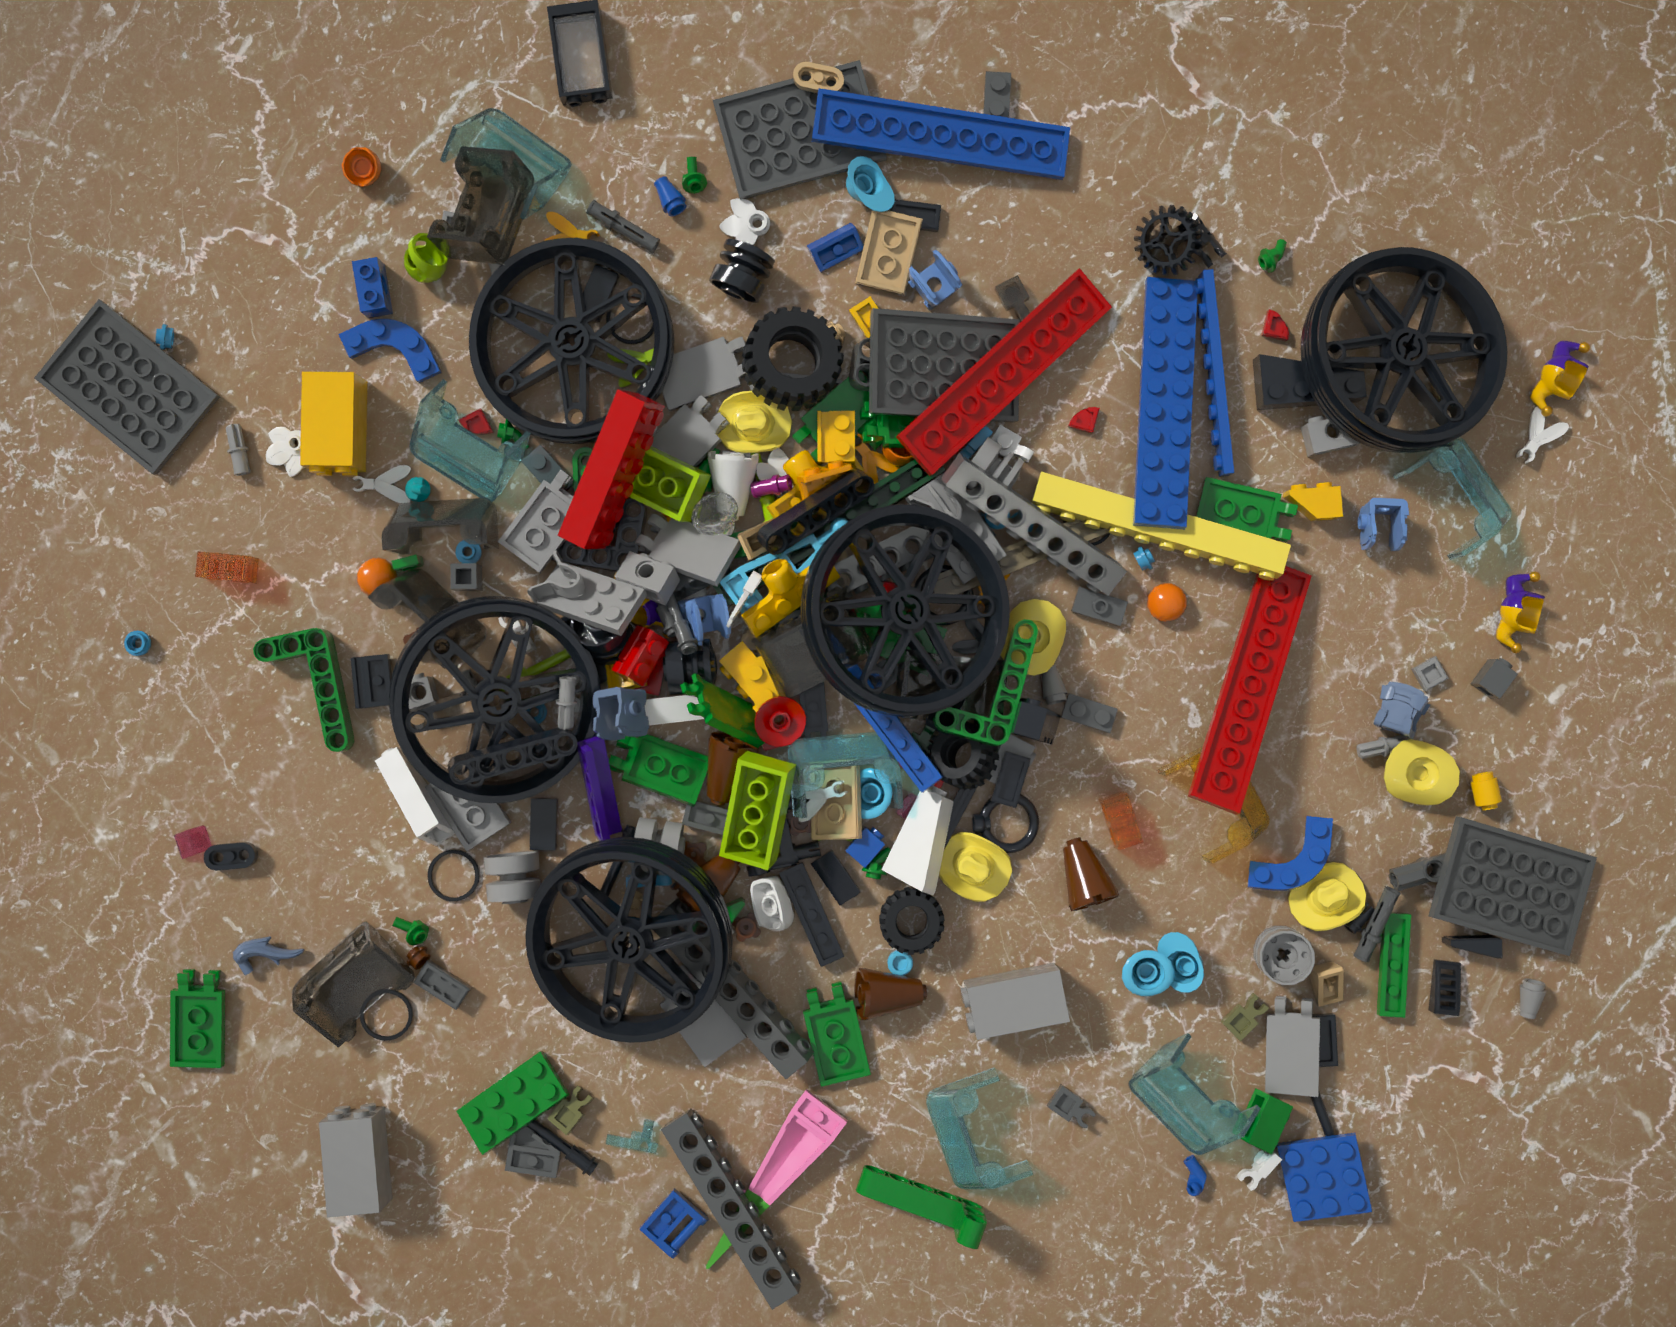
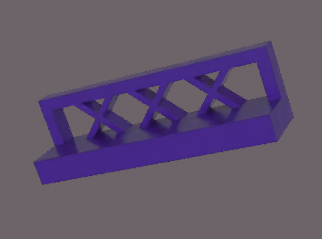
(599, 787)

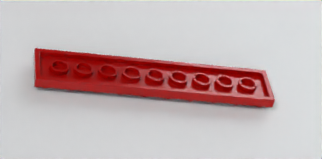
(1003, 372)
(1249, 690)

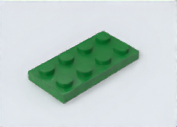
(512, 1103)

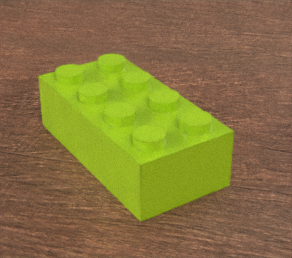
(669, 485)
(757, 810)

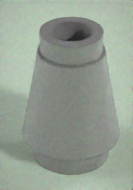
(1053, 687)
(1531, 997)

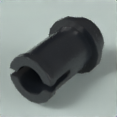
(1355, 925)

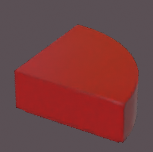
(1275, 327)
(1085, 419)
(476, 423)

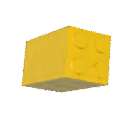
(333, 423)

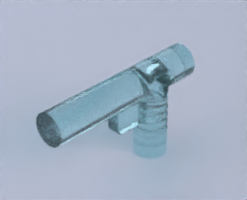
(636, 1139)

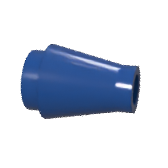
(671, 199)

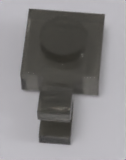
(1013, 295)

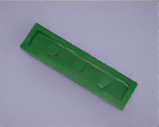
(1394, 966)

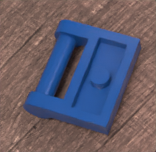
(667, 1217)

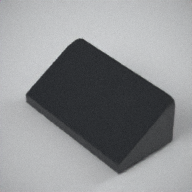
(835, 877)

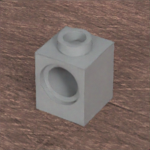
(431, 692)

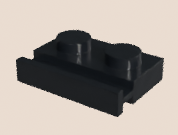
(371, 680)

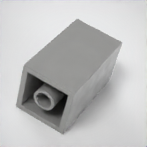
(1015, 1001)
(355, 1160)

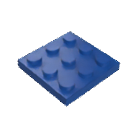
(1324, 1177)

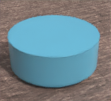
(899, 963)

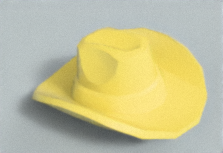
(753, 424)
(1050, 635)
(1421, 773)
(975, 867)
(1329, 898)

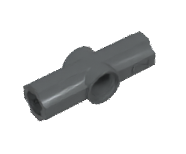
(1416, 872)

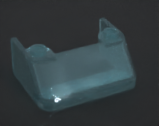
(499, 131)
(458, 452)
(1476, 483)
(834, 751)
(1184, 1106)
(946, 1109)

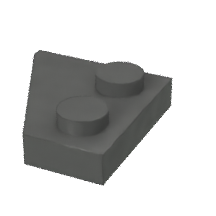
(532, 1155)

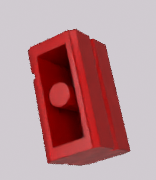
(640, 656)

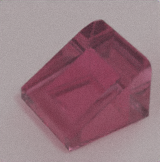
(907, 804)
(192, 841)

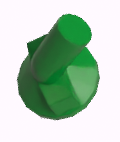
(693, 181)
(1269, 258)
(507, 432)
(874, 868)
(416, 931)

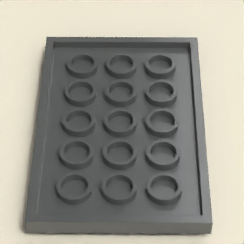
(771, 135)
(923, 354)
(127, 387)
(1512, 886)

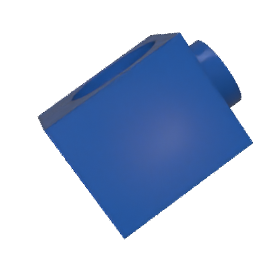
(867, 848)

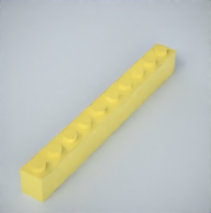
(1200, 538)

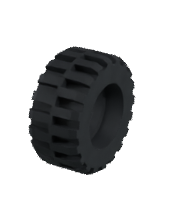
(798, 327)

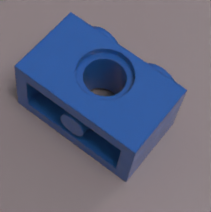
(372, 287)

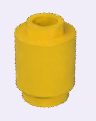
(1485, 790)

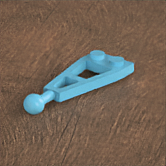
(736, 580)

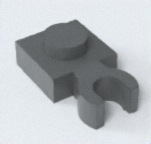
(1067, 1105)

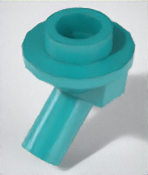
(417, 489)

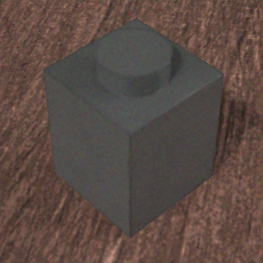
(466, 577)
(1494, 678)

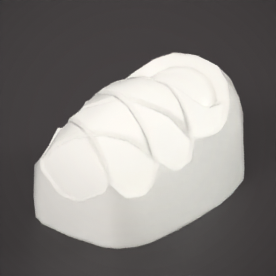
(771, 903)

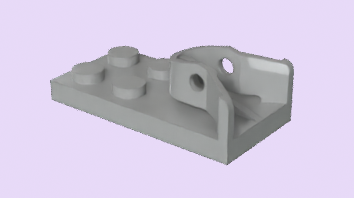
(935, 497)
(588, 597)

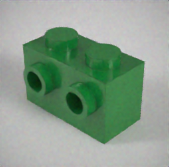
(1269, 1122)

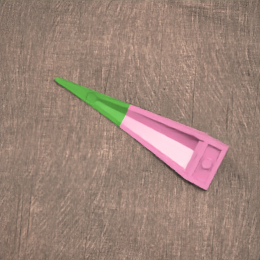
(801, 1140)

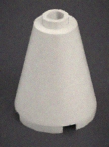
(733, 474)

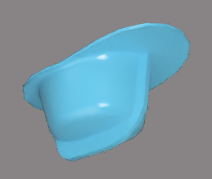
(869, 185)
(1185, 960)

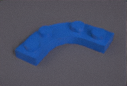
(394, 334)
(1302, 868)

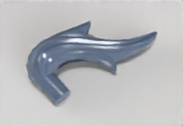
(262, 948)

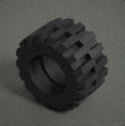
(974, 771)
(911, 943)

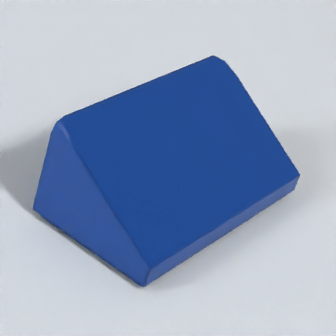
(835, 247)

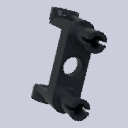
(789, 851)

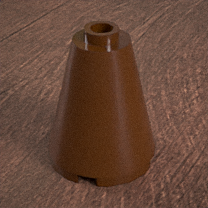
(722, 763)
(722, 873)
(1086, 876)
(886, 993)

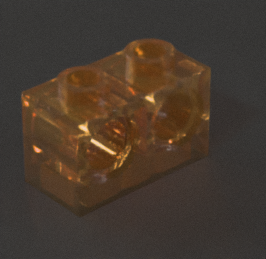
(227, 567)
(1121, 820)

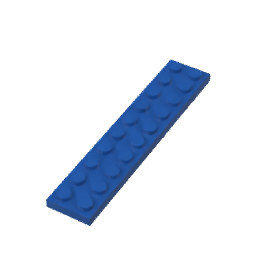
(940, 134)
(1165, 403)

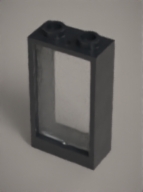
(580, 53)

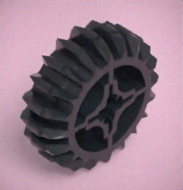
(1166, 229)

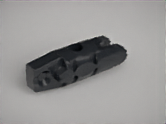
(1207, 237)

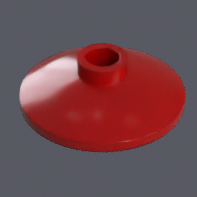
(782, 732)

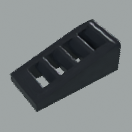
(1481, 944)
(1455, 988)

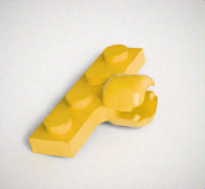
(795, 467)
(783, 597)

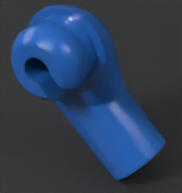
(1197, 1176)

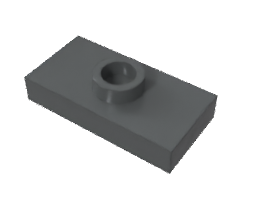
(1099, 606)
(442, 984)

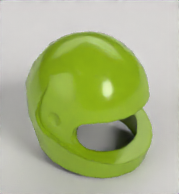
(424, 262)

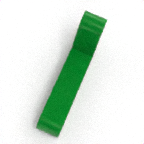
(320, 679)
(1001, 693)
(925, 1201)

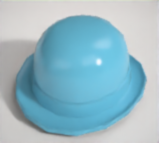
(874, 794)
(1147, 973)

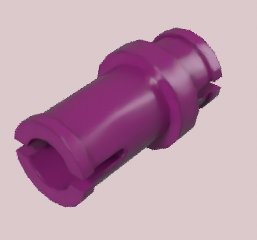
(775, 485)

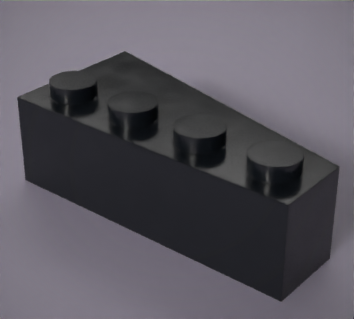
(1283, 385)
(1035, 721)

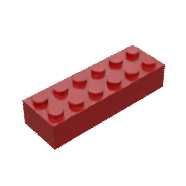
(611, 470)

